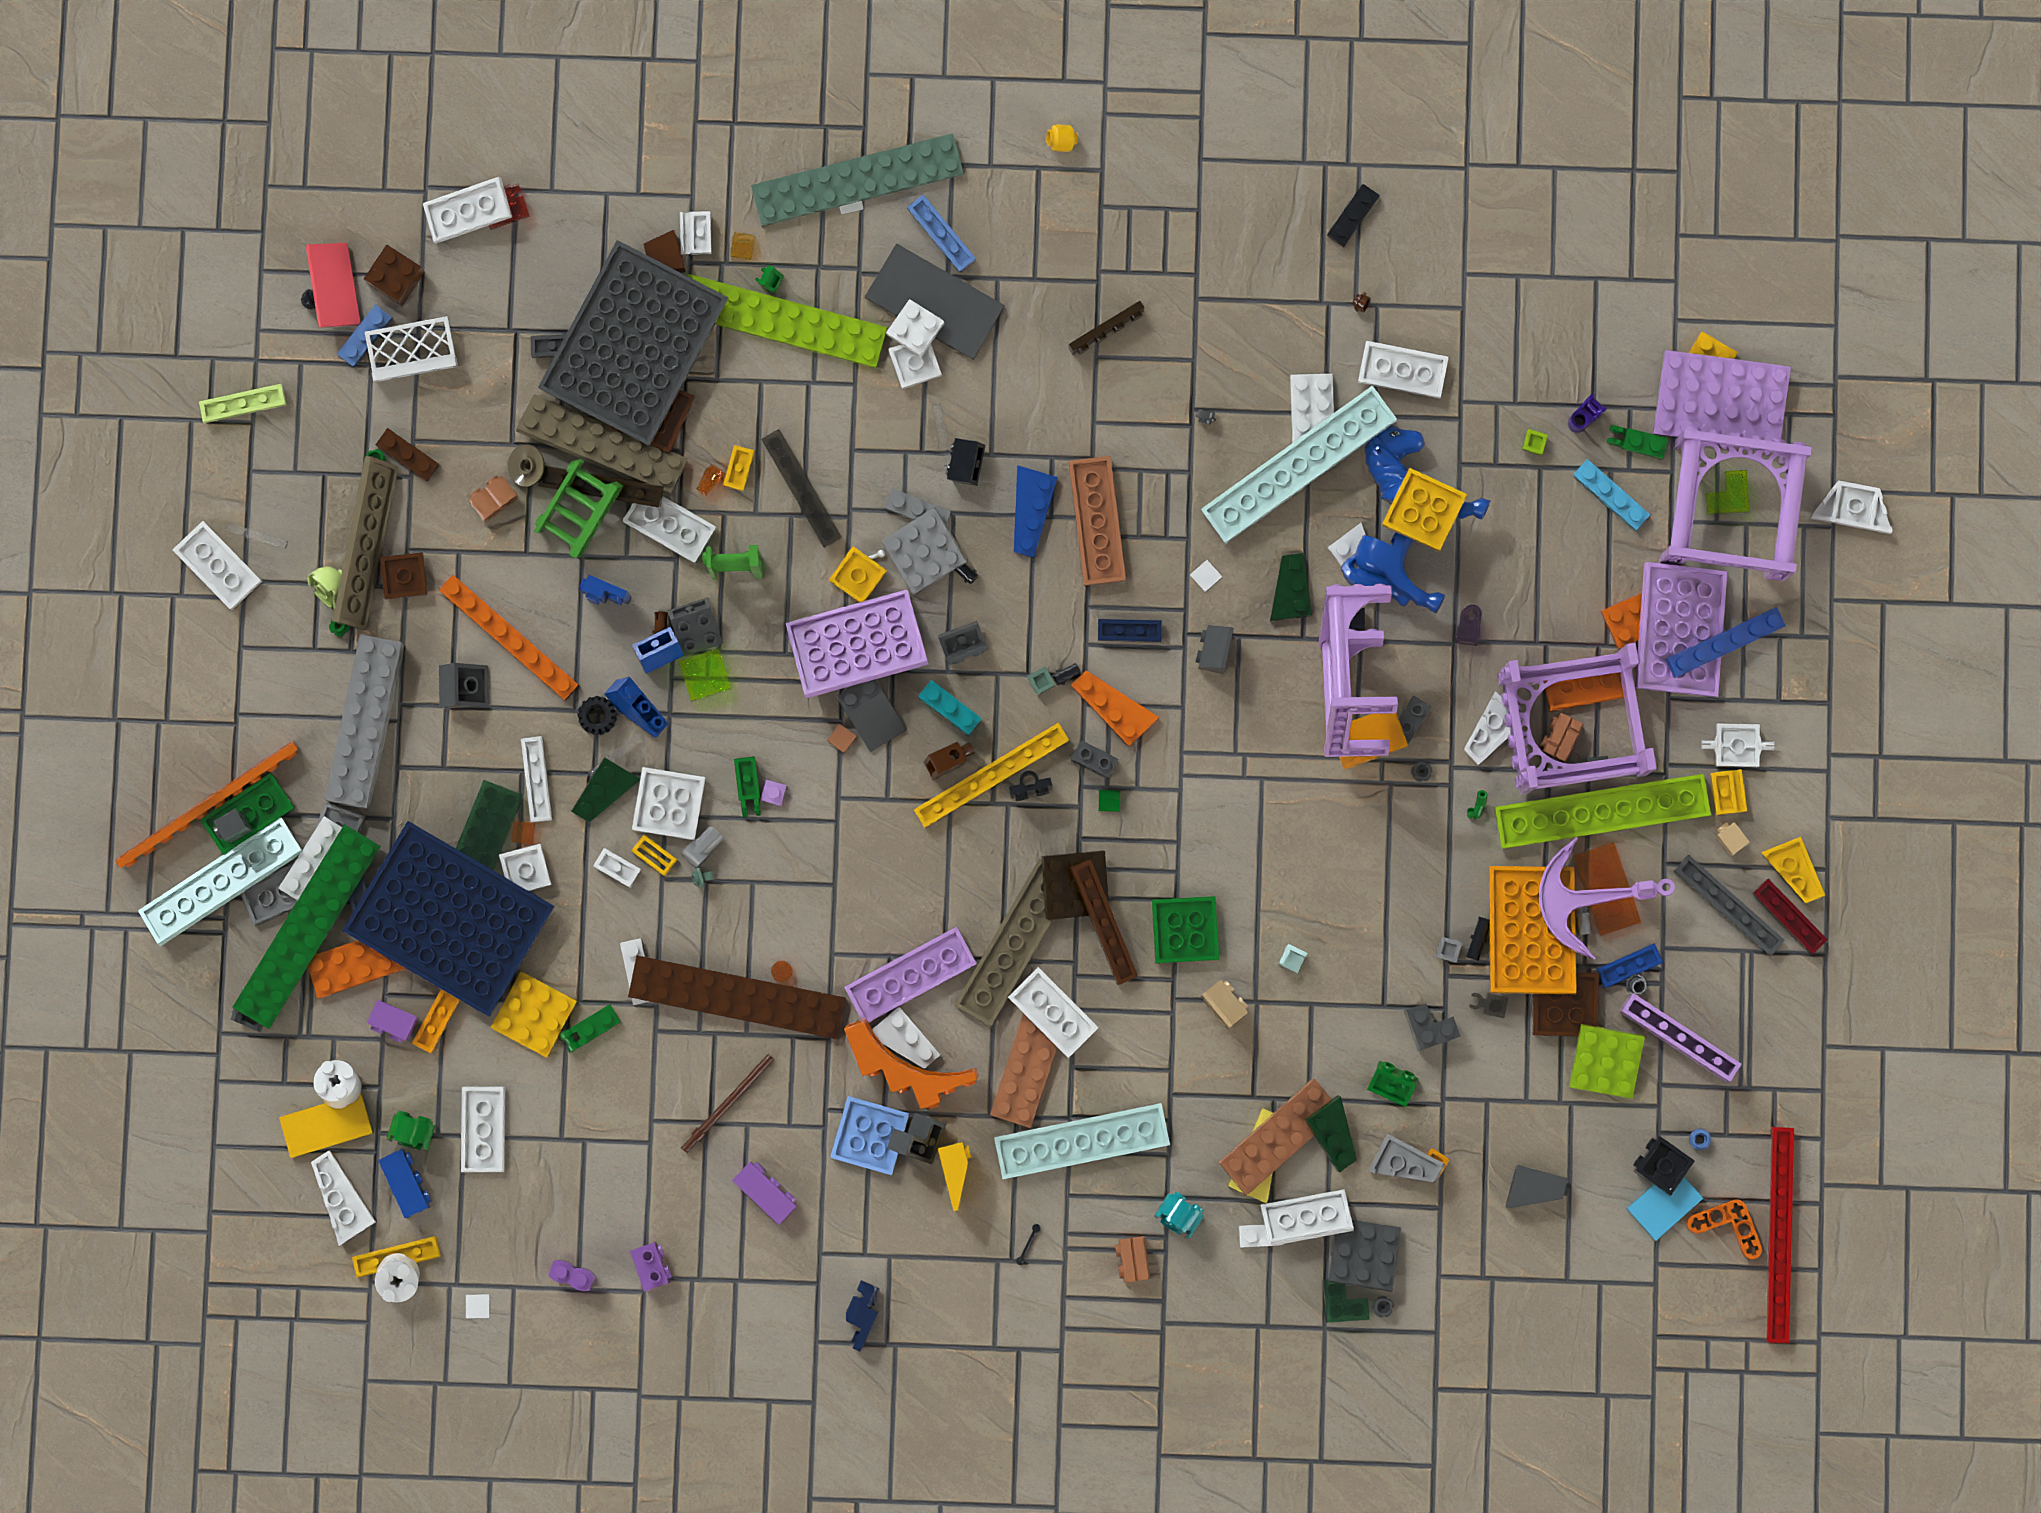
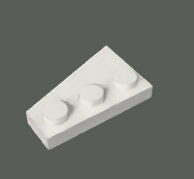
(905, 1038)

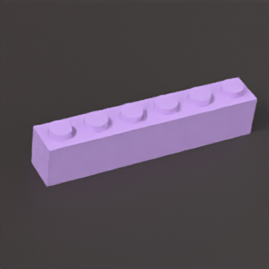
(1680, 1038)

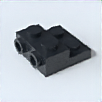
(1663, 1165)

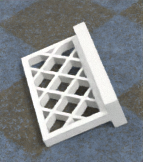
(414, 367)

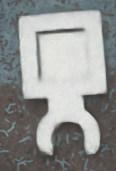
(1493, 1005)

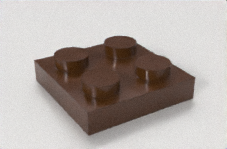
(403, 576)

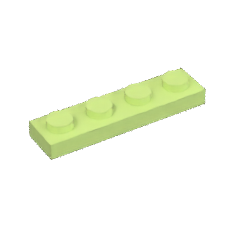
(242, 403)

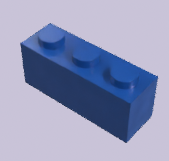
(405, 1183)

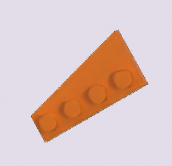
(1120, 712)

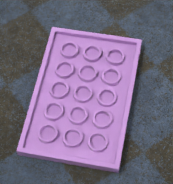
(1721, 396)
(1676, 613)
(856, 643)

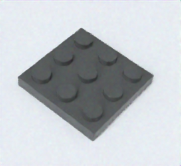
(1365, 1256)

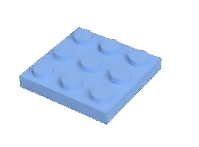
(866, 1135)

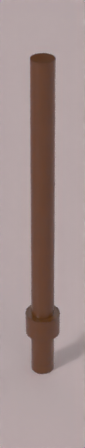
(698, 1133)

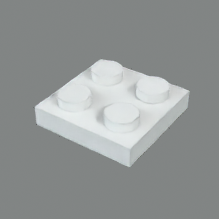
(915, 328)
(912, 368)
(526, 867)

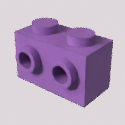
(392, 1020)
(651, 1266)

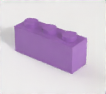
(765, 1192)

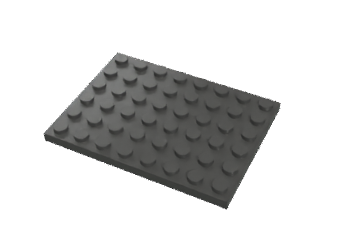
(633, 343)

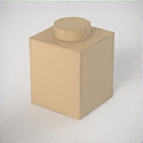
(1731, 838)

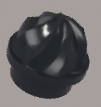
(308, 299)

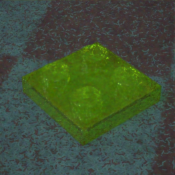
(704, 675)

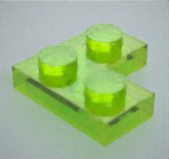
(1734, 499)

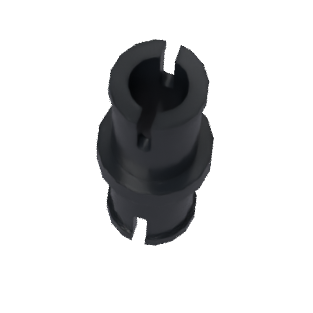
(1478, 938)

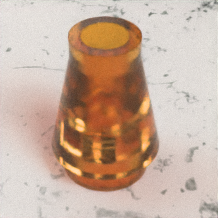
(710, 479)

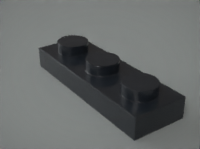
(1353, 215)

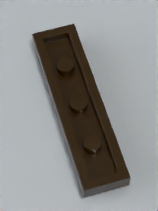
(1114, 324)

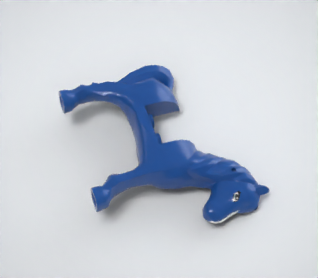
(1385, 562)

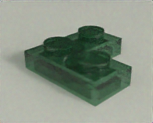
(1339, 1308)

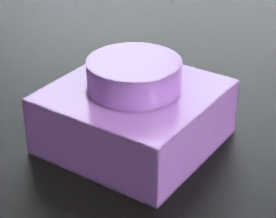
(773, 793)

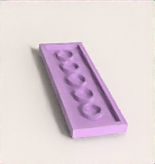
(910, 975)

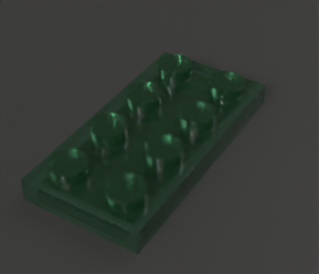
(489, 823)

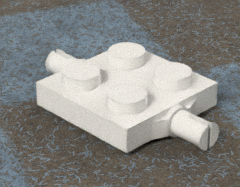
(1737, 745)

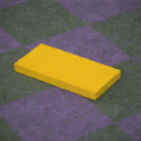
(324, 1127)

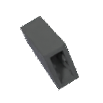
(1535, 1187)

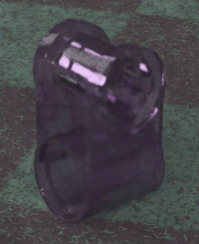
(1469, 630)

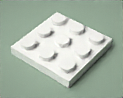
(668, 803)

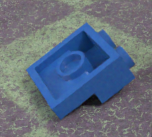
(599, 591)

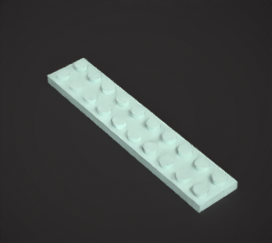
(1299, 464)

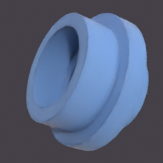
(1706, 1139)

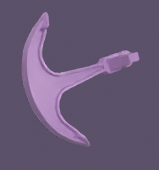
(1558, 901)

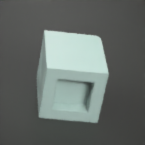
(1292, 958)

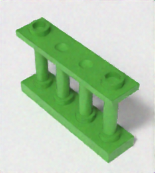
(598, 509)
(748, 561)

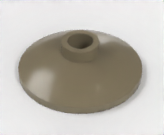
(519, 465)

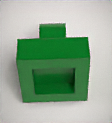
(770, 279)

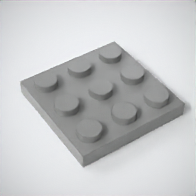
(924, 550)

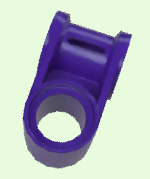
(1588, 412)

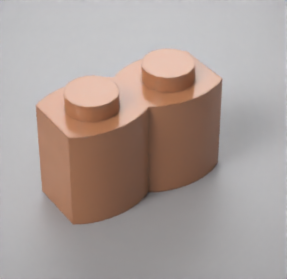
(493, 498)

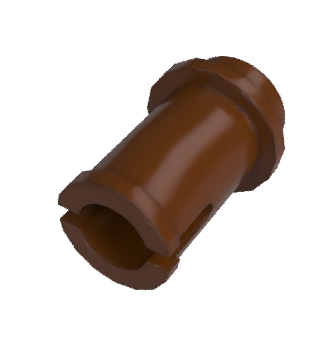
(660, 621)

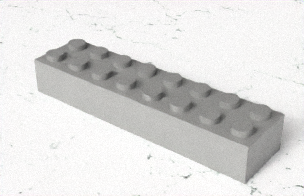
(364, 722)

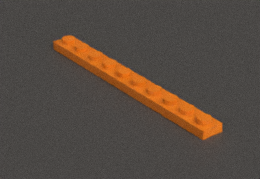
(200, 810)

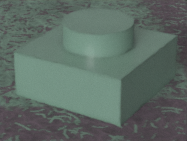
(1041, 680)

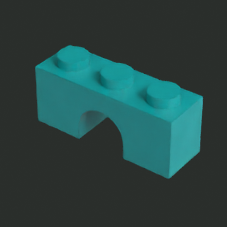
(950, 708)

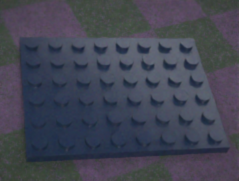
(448, 918)

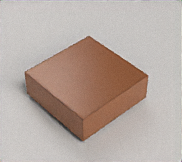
(841, 738)

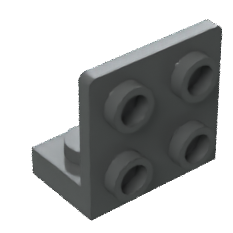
(695, 626)

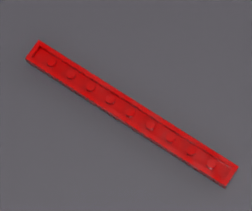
(1780, 1235)

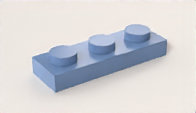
(356, 345)

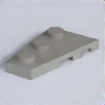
(1405, 1161)

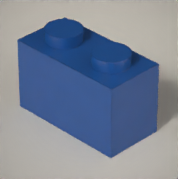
(658, 650)

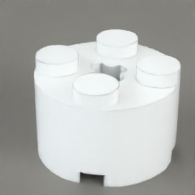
(327, 1085)
(405, 1269)

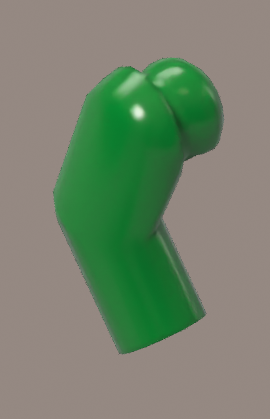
(1480, 804)

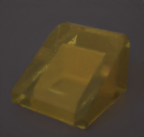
(742, 245)

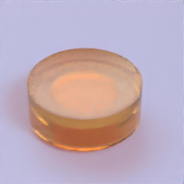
(781, 971)

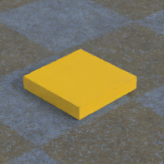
(858, 575)

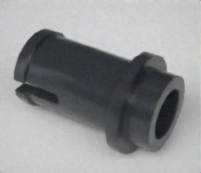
(967, 573)
(1066, 674)

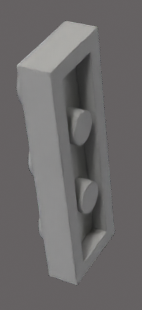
(911, 506)

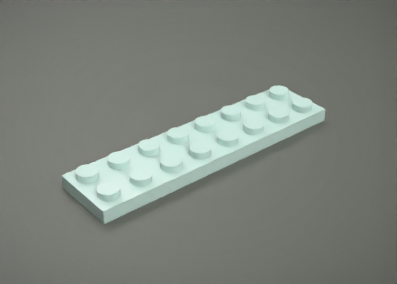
(220, 881)
(1082, 1141)

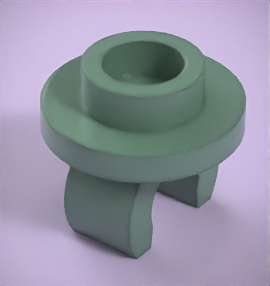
(698, 877)

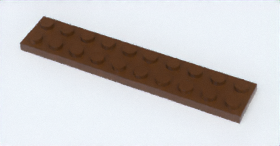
(736, 997)

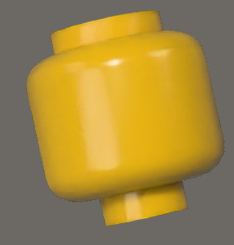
(1061, 138)

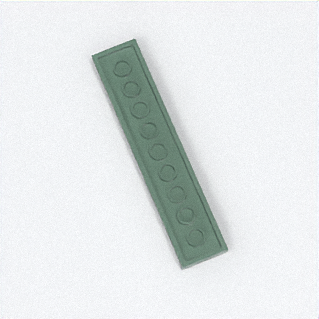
(857, 179)

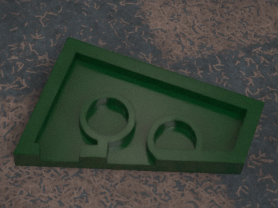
(1291, 592)
(603, 789)
(1333, 1133)

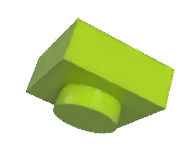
(1534, 442)

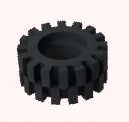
(597, 702)

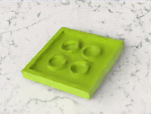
(1606, 1061)

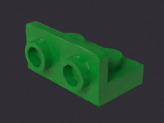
(1393, 1083)

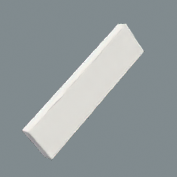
(536, 779)

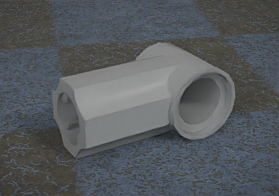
(699, 850)

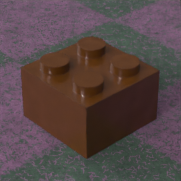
(394, 275)

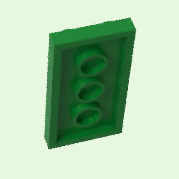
(260, 803)

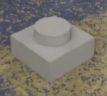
(1448, 949)

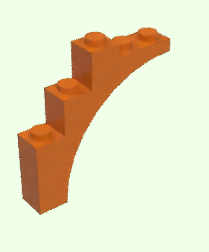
(927, 1085)

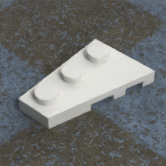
(1347, 545)
(1489, 732)

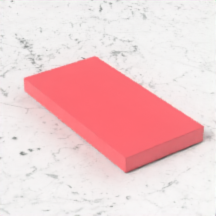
(333, 285)

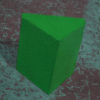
(1109, 800)

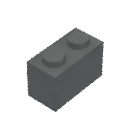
(232, 826)

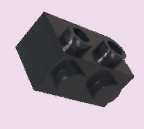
(965, 461)

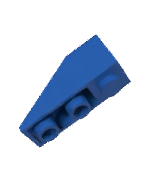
(636, 706)

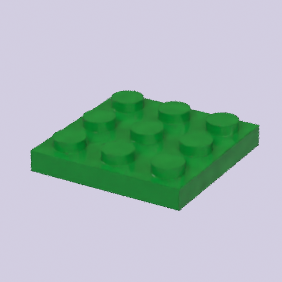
(1185, 929)

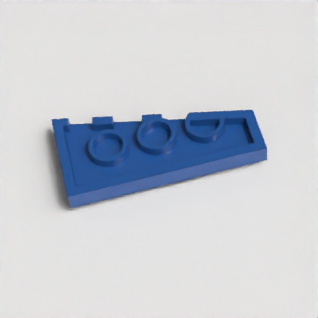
(1033, 499)

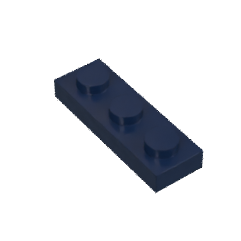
(1129, 630)

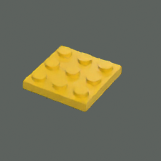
(1424, 509)
(533, 1014)

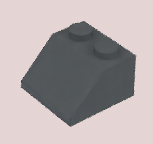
(1215, 648)
(463, 686)

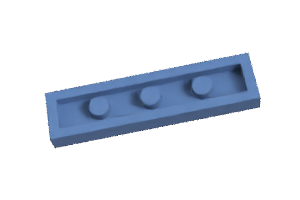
(941, 233)

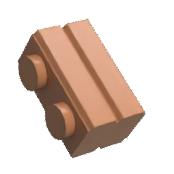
(1562, 737)
(1133, 1259)

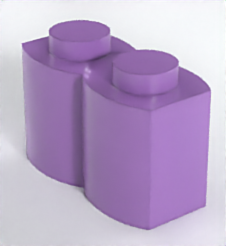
(566, 1272)

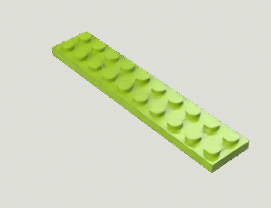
(798, 324)
(1602, 811)

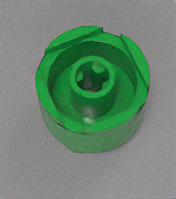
(411, 1131)

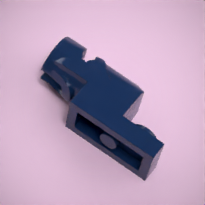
(861, 1314)

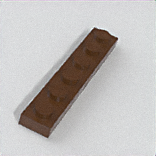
(1103, 922)

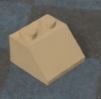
(1224, 1003)

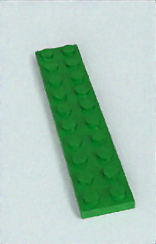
(306, 926)

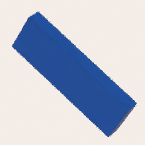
(1629, 965)

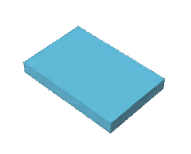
(1659, 1211)

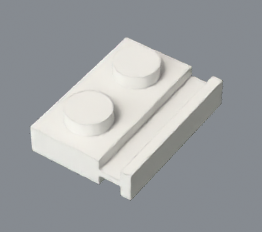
(695, 233)

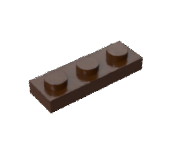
(407, 454)

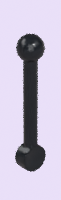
(1020, 1260)

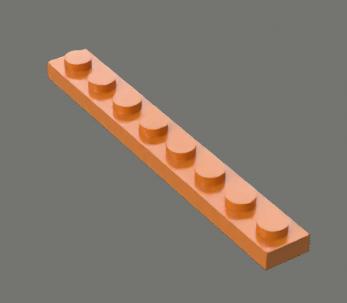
(509, 637)

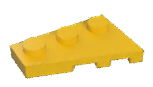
(1796, 868)

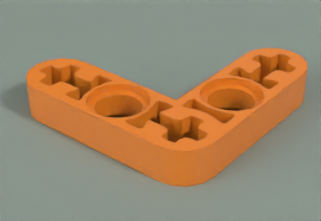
(1728, 1216)

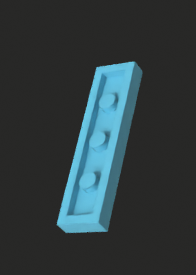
(1611, 495)

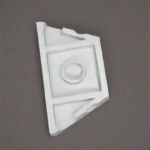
(1854, 507)

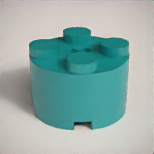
(1180, 1215)

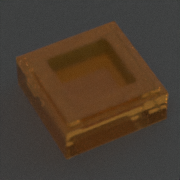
(523, 832)

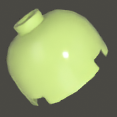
(327, 583)

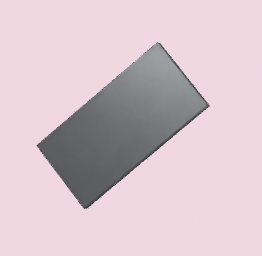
(964, 309)

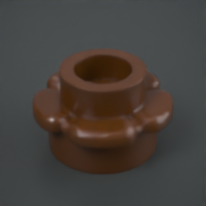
(1361, 302)

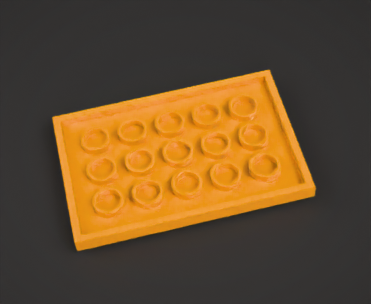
(1521, 946)

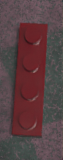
(1789, 916)

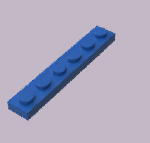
(1725, 642)

